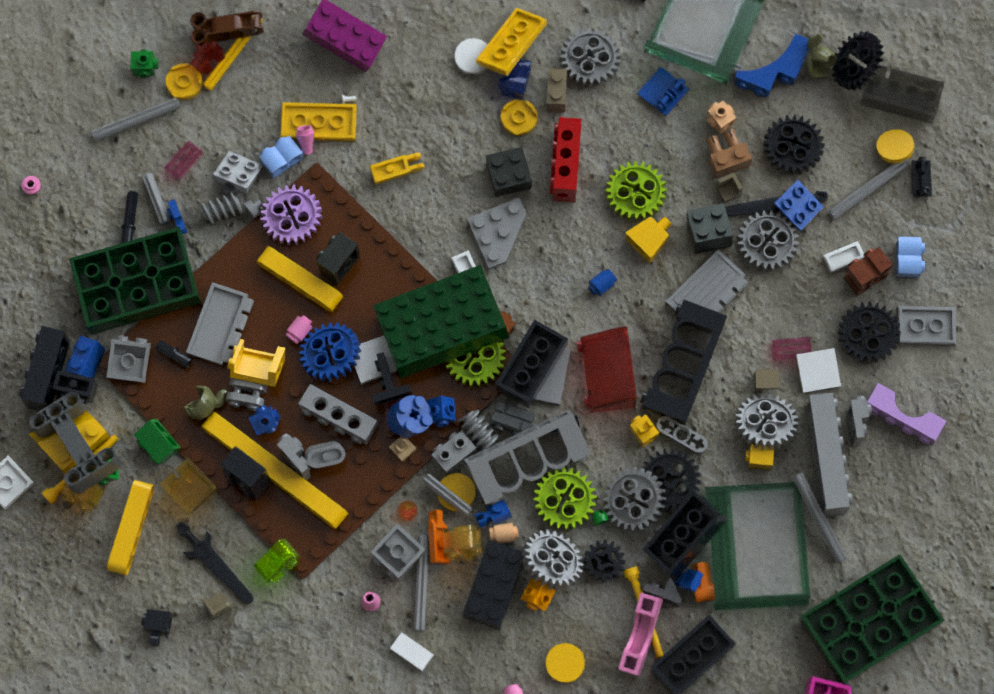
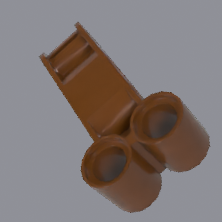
(225, 27)

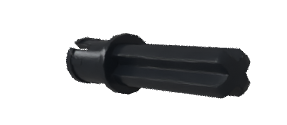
(129, 219)

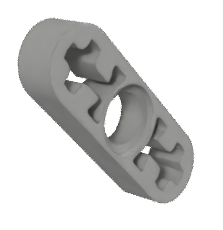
(696, 437)

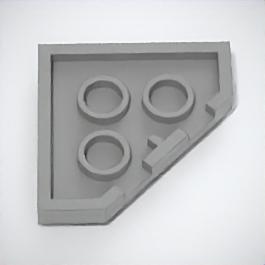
(497, 231)

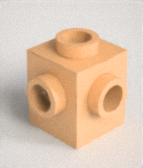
(721, 116)

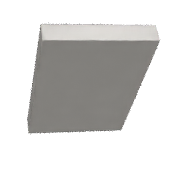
(927, 325)
(553, 387)

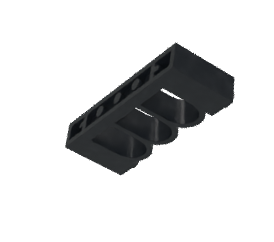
(700, 318)

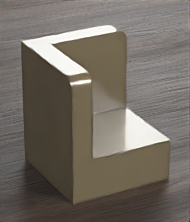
(729, 188)
(765, 380)
(217, 605)

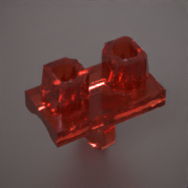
(206, 54)

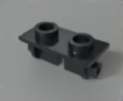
(921, 177)

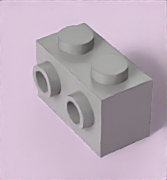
(453, 452)

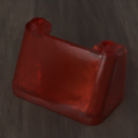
(608, 370)

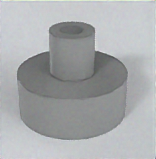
(252, 208)

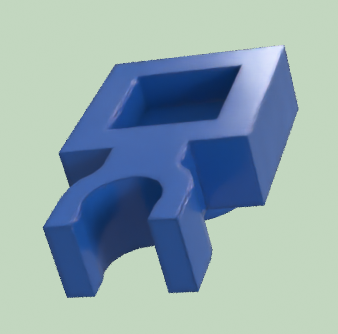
(174, 213)
(496, 513)
(690, 580)

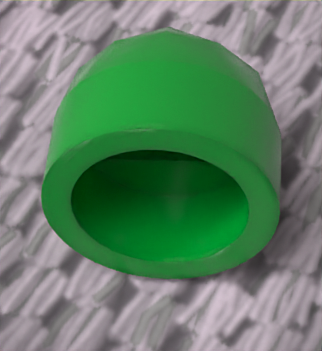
(599, 518)

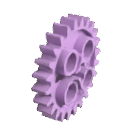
(307, 207)

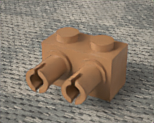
(728, 160)

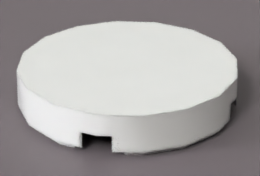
(466, 56)

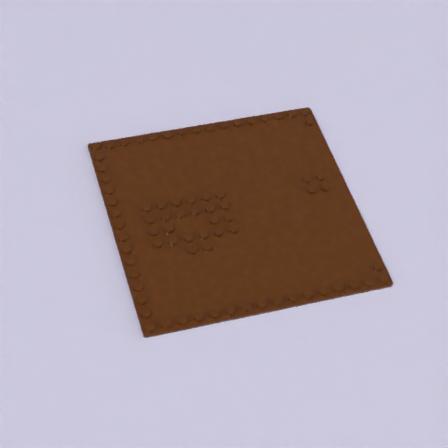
(369, 471)

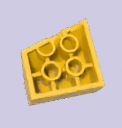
(53, 446)

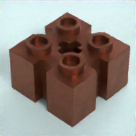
(867, 271)

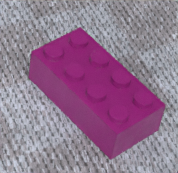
(344, 35)

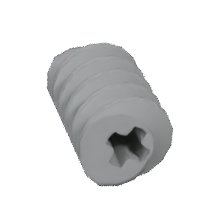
(221, 208)
(478, 429)

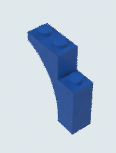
(785, 69)

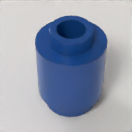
(602, 282)

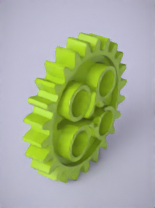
(627, 204)
(489, 365)
(549, 491)

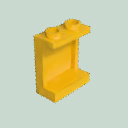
(256, 365)

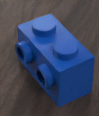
(85, 357)

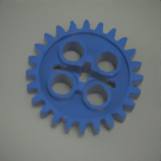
(347, 346)

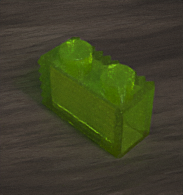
(277, 561)

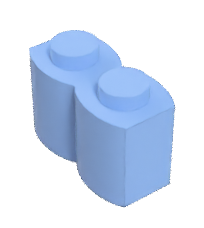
(281, 156)
(909, 257)

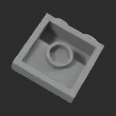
(128, 359)
(858, 415)
(292, 451)
(397, 552)

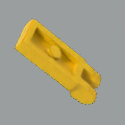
(395, 168)

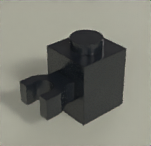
(158, 623)

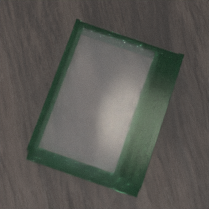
(704, 34)
(760, 548)

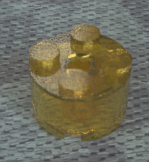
(88, 499)
(462, 541)

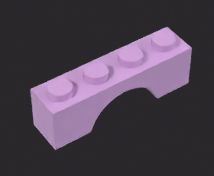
(925, 427)

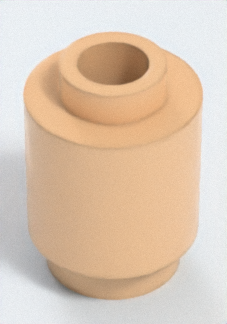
(504, 533)

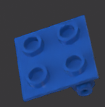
(663, 91)
(798, 205)

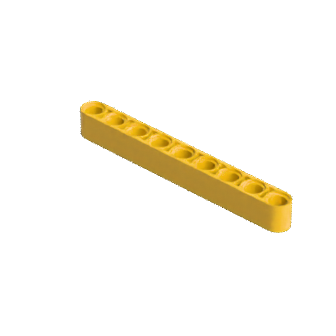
(278, 472)

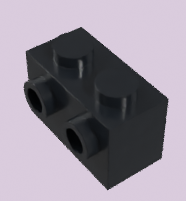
(83, 386)

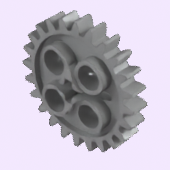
(600, 70)
(782, 250)
(780, 431)
(626, 515)
(552, 559)

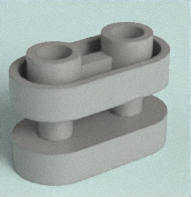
(237, 399)
(324, 454)

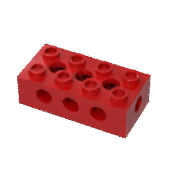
(565, 159)

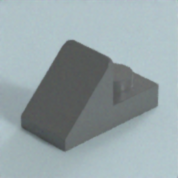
(669, 594)

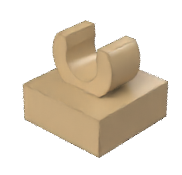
(402, 448)

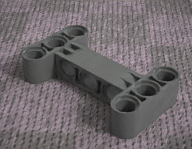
(75, 443)

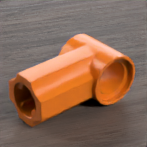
(705, 591)

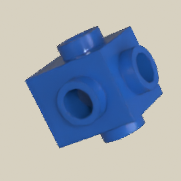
(442, 410)
(260, 425)

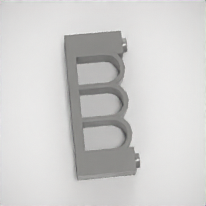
(574, 450)

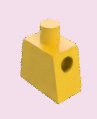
(649, 237)

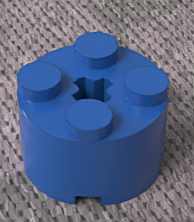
(409, 416)

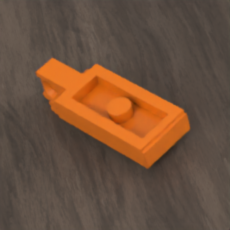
(435, 526)

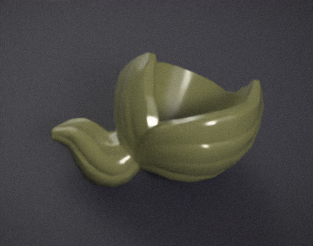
(819, 58)
(205, 404)

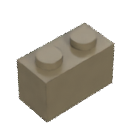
(556, 90)

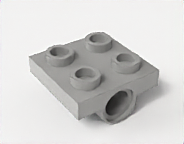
(237, 173)

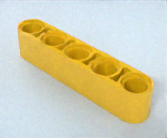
(299, 279)
(130, 527)

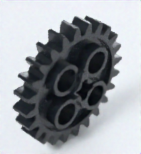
(865, 48)
(798, 129)
(854, 324)
(668, 462)

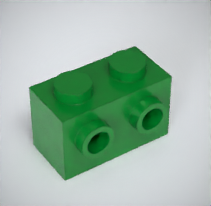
(156, 441)

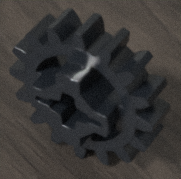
(612, 564)

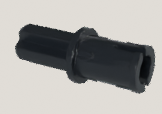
(173, 354)

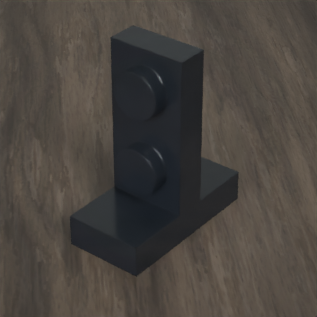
(387, 383)

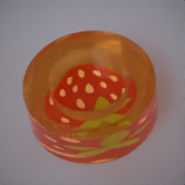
(407, 510)

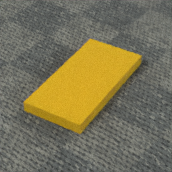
(511, 41)
(327, 120)

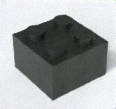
(508, 172)
(709, 228)
(338, 257)

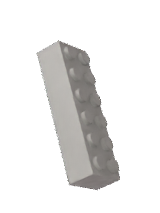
(827, 454)

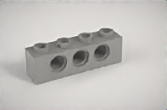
(315, 396)

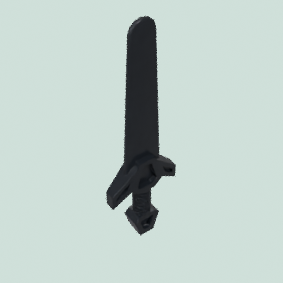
(764, 204)
(213, 561)

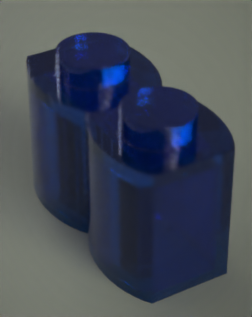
(516, 81)

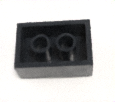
(245, 473)

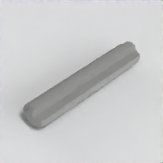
(156, 198)
(446, 494)

